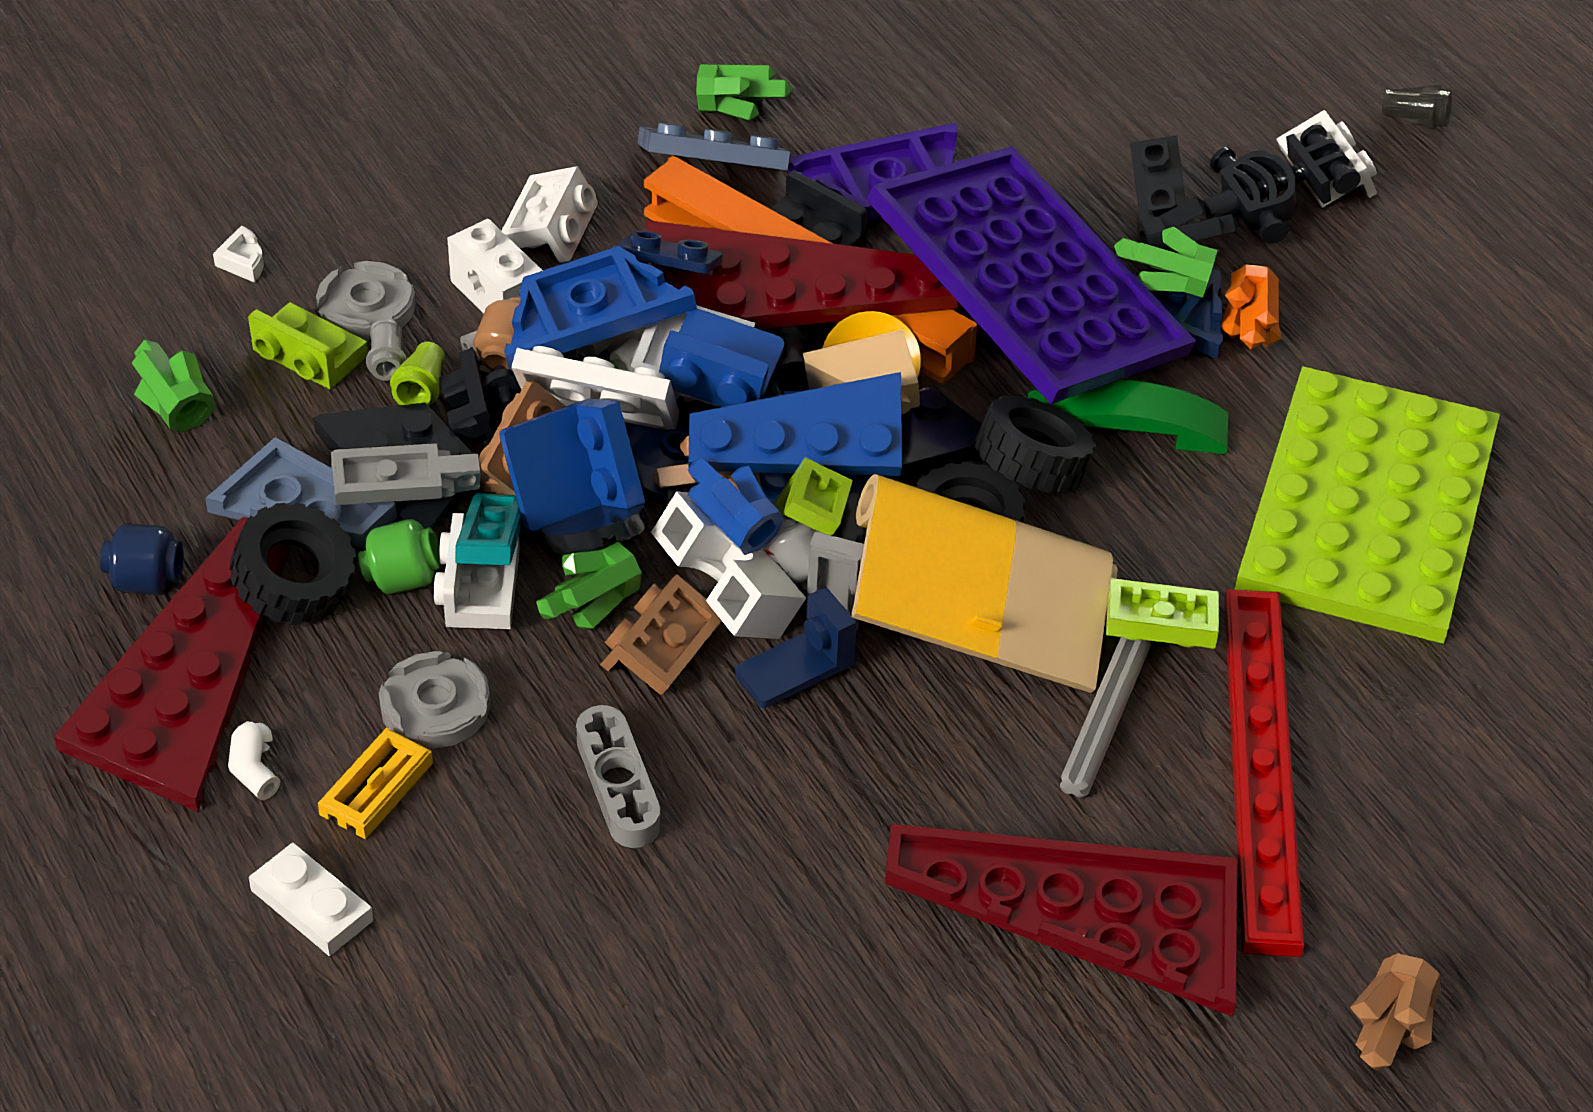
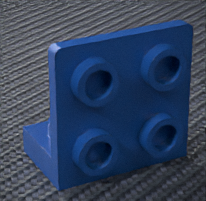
(571, 462)

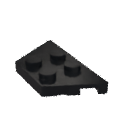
(396, 427)

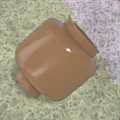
(495, 332)

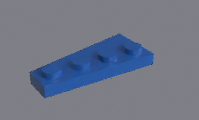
(839, 426)

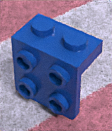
(720, 359)

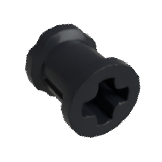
(791, 363)

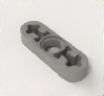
(613, 796)

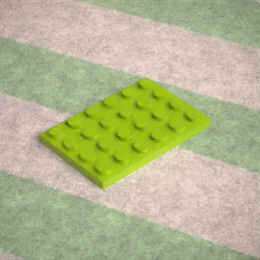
(1370, 504)

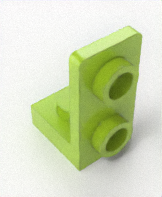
(815, 497)

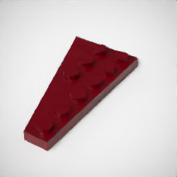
(175, 687)
(1119, 907)

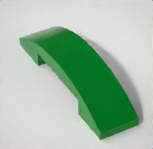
(1152, 409)

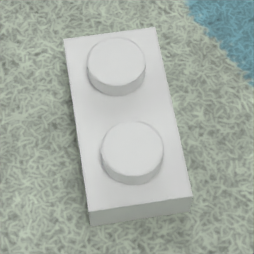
(311, 899)

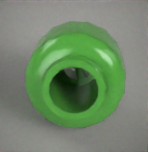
(400, 557)

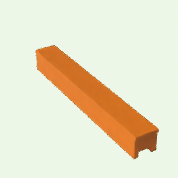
(696, 199)

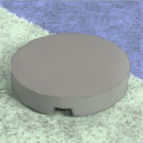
(364, 296)
(435, 699)

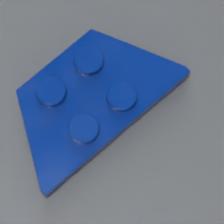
(592, 302)

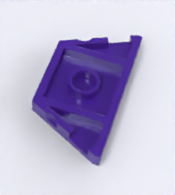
(858, 166)

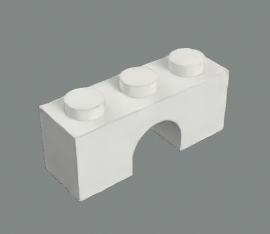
(751, 590)

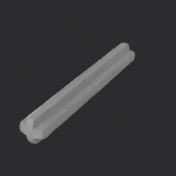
(1103, 717)

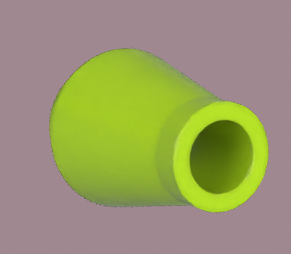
(419, 376)

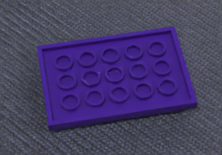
(1031, 273)

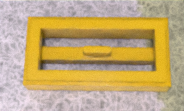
(383, 787)

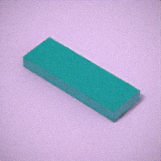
(489, 530)

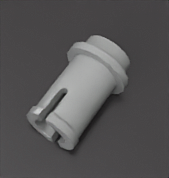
(385, 349)

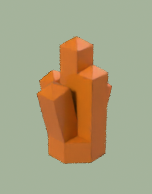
(1253, 306)

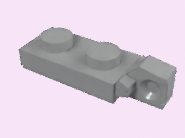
(401, 473)

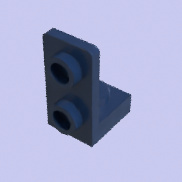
(685, 255)
(805, 659)

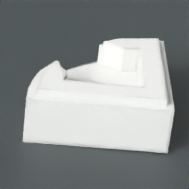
(241, 255)

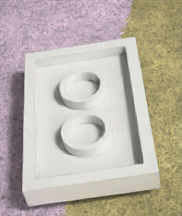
(642, 394)

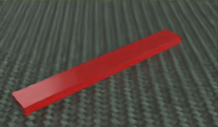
(1262, 776)

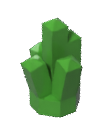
(729, 88)
(1183, 271)
(172, 386)
(603, 583)

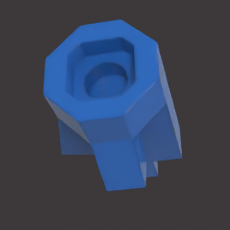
(741, 516)

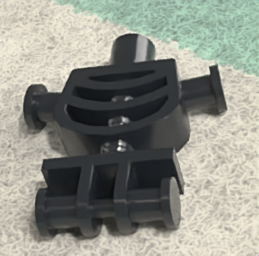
(1265, 174)

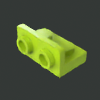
(306, 344)
(1162, 613)

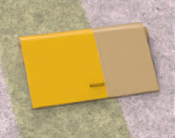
(982, 583)

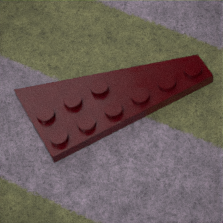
(802, 281)

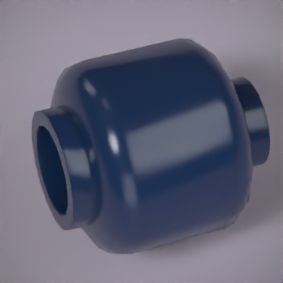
(142, 559)

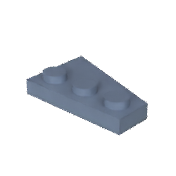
(713, 145)
(290, 476)

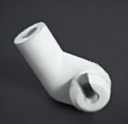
(245, 759)

